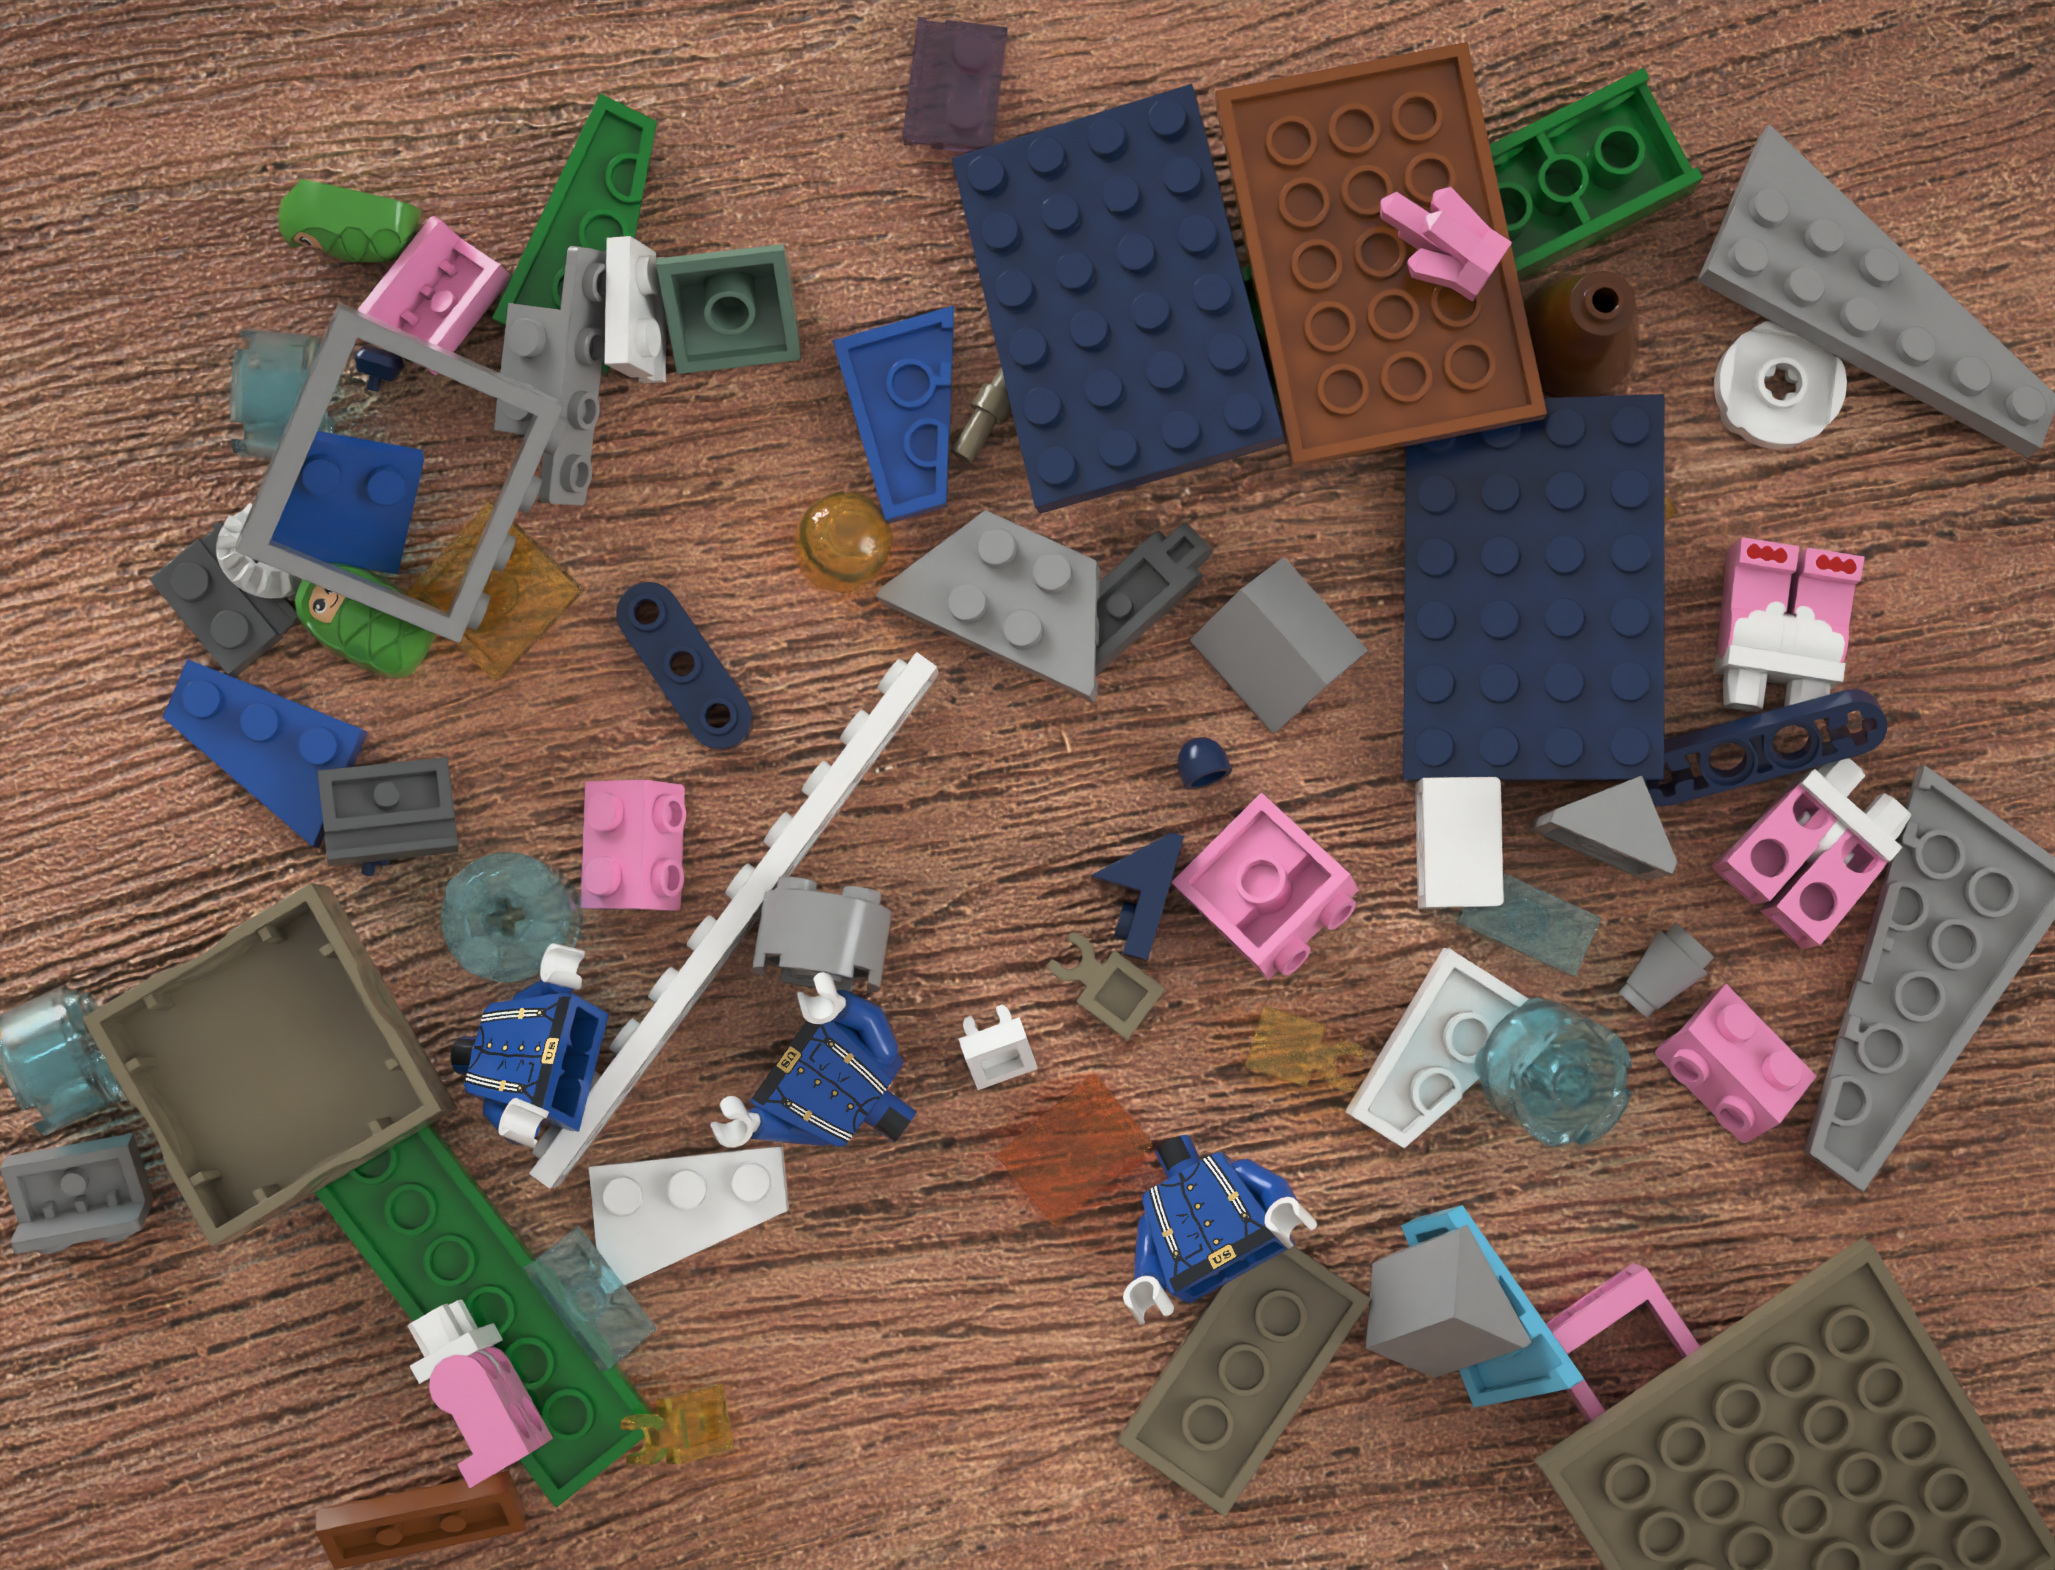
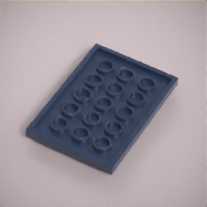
(1117, 300)
(1538, 597)

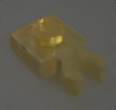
(1292, 1047)
(685, 1429)

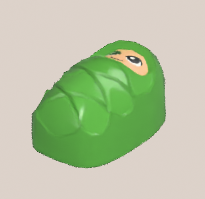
(347, 222)
(361, 632)

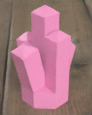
(1451, 242)

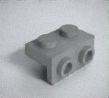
(77, 1194)

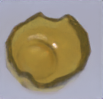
(842, 541)

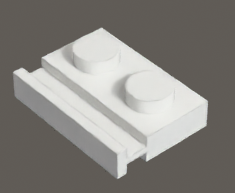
(634, 311)

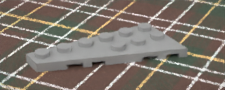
(1836, 279)
(1940, 951)

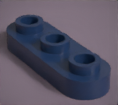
(705, 686)

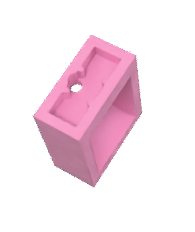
(1606, 1306)

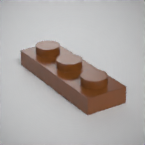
(420, 1520)

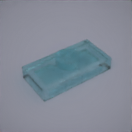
(1535, 925)
(590, 1299)

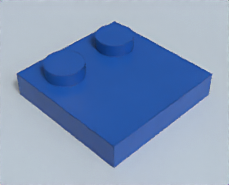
(352, 502)

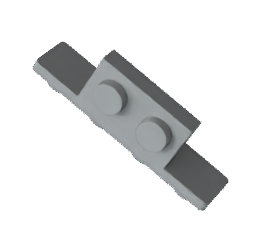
(562, 357)

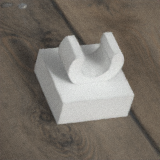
(997, 1051)

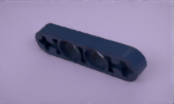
(1761, 758)

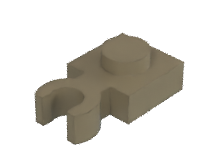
(1114, 991)

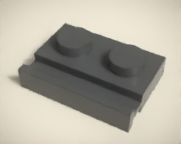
(222, 616)
(387, 811)

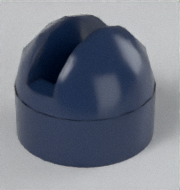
(1202, 763)

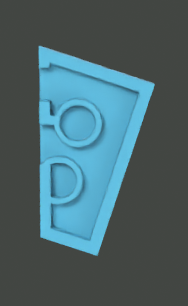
(1520, 1374)

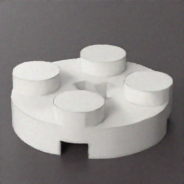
(1750, 408)

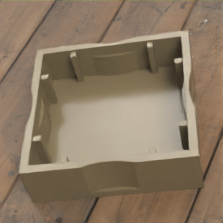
(270, 1064)

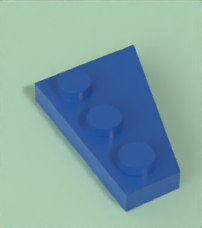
(264, 742)

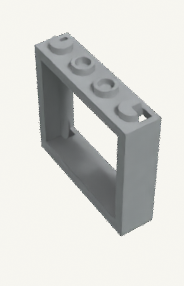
(494, 544)

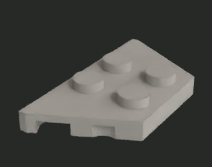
(1010, 599)

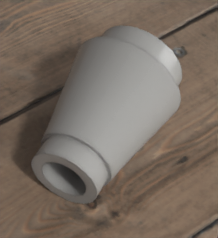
(1666, 970)

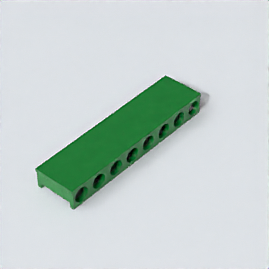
(1580, 176)

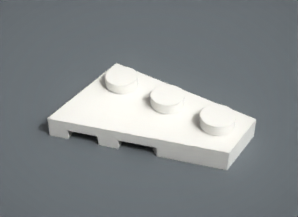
(1433, 1049)
(677, 1206)

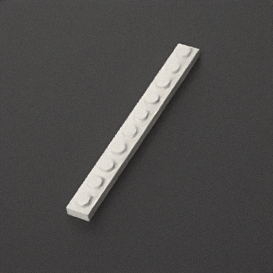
(717, 939)

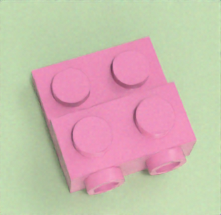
(1268, 888)

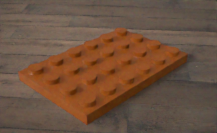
(1348, 335)

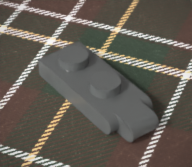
(1146, 588)

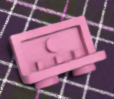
(437, 287)
(633, 845)
(1736, 1065)

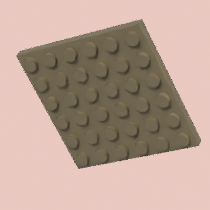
(1802, 1445)

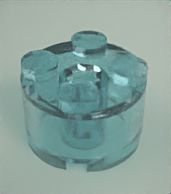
(267, 387)
(481, 897)
(54, 1059)
(1555, 1073)

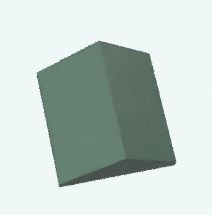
(730, 308)

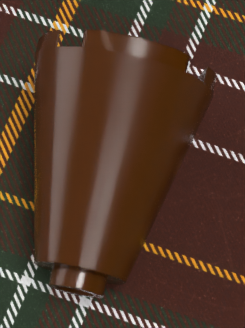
(1583, 333)

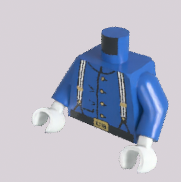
(535, 1053)
(826, 1078)
(1207, 1226)

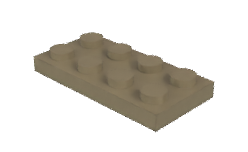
(1242, 1375)

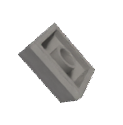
(1277, 645)
(1614, 828)
(1440, 1307)

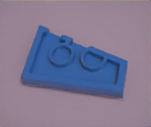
(903, 408)

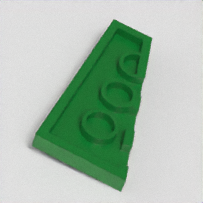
(592, 201)

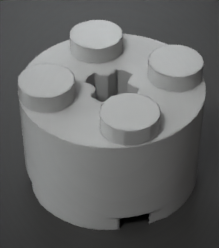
(822, 933)

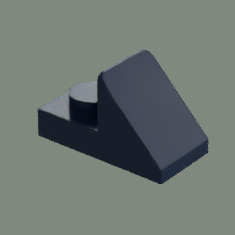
(1150, 875)

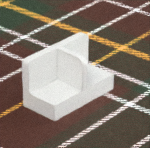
(1459, 842)

